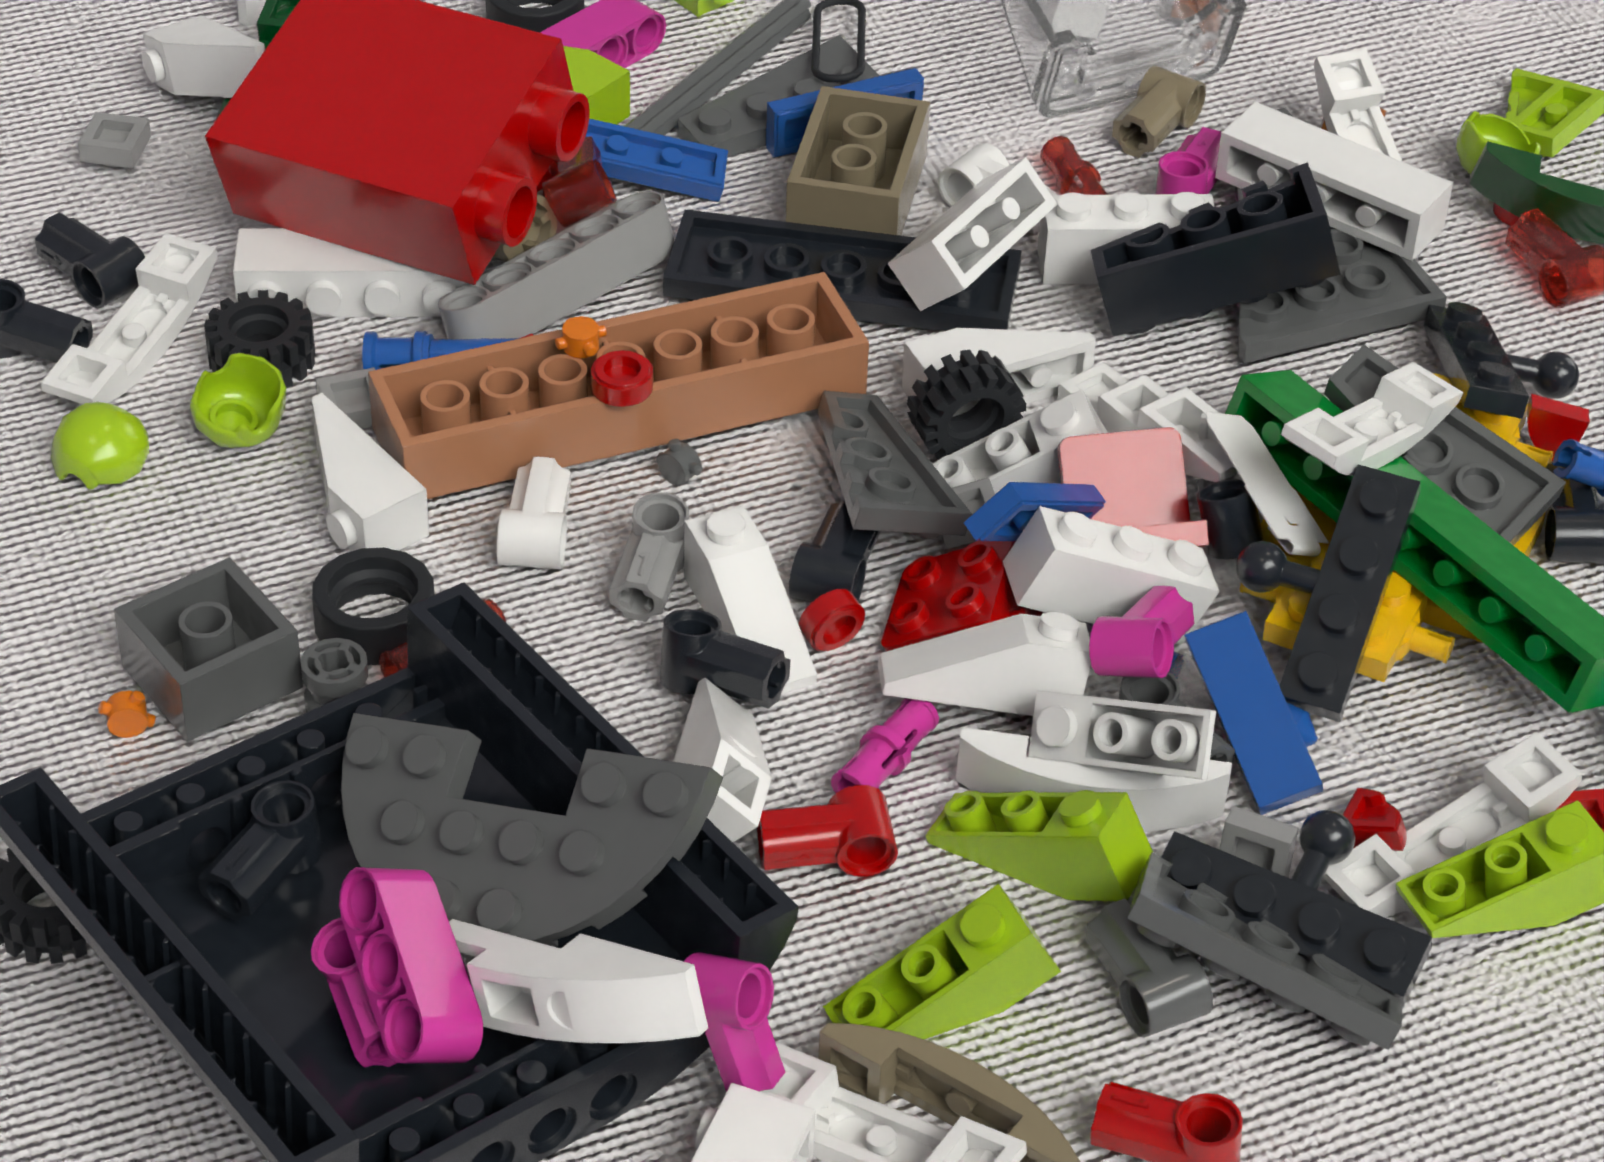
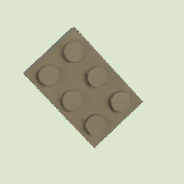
(858, 161)

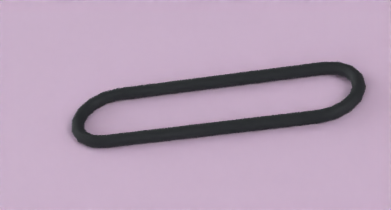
(860, 42)

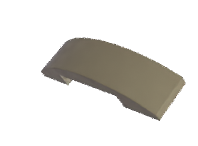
(940, 1082)

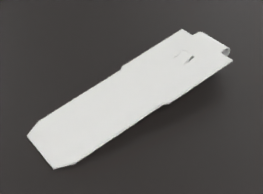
(1267, 485)

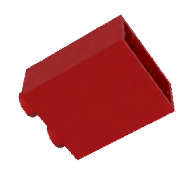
(400, 131)

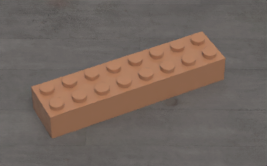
(714, 365)

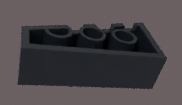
(1218, 256)

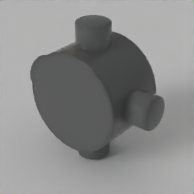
(679, 463)

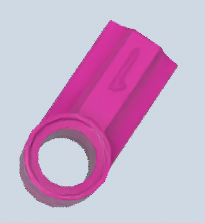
(1191, 166)
(1143, 637)
(337, 963)
(736, 1008)

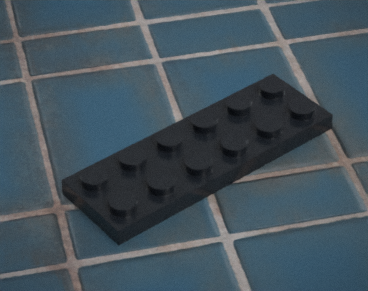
(736, 253)

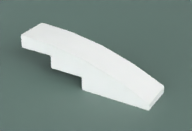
(1146, 405)

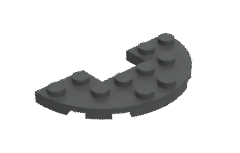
(513, 865)

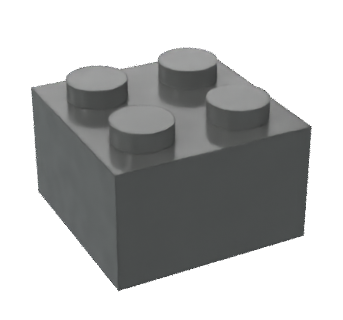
(209, 648)

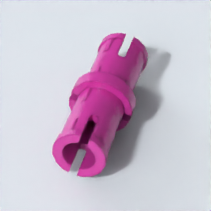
(888, 747)

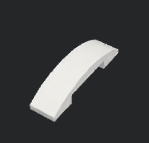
(1351, 100)
(142, 329)
(1380, 429)
(1515, 790)
(1162, 802)
(867, 1131)

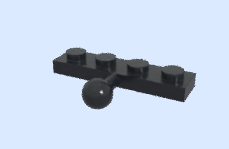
(1485, 371)
(1344, 591)
(1318, 922)

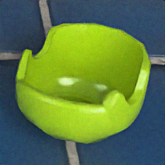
(1492, 128)
(239, 402)
(99, 445)

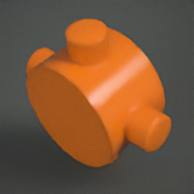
(580, 337)
(126, 714)

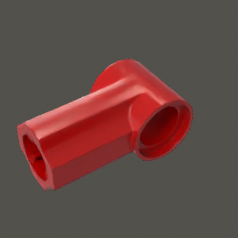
(846, 831)
(1167, 1129)

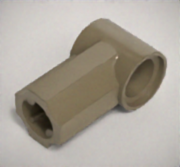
(1160, 106)

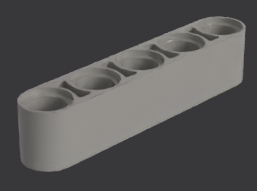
(562, 272)

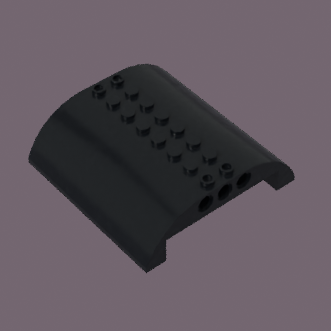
(258, 1010)

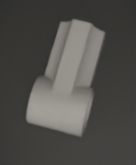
(650, 556)

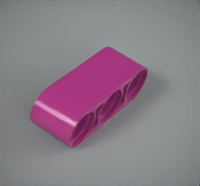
(613, 29)
(410, 966)

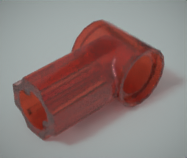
(579, 185)
(1563, 267)

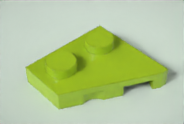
(1552, 109)

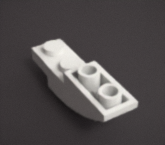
(580, 991)

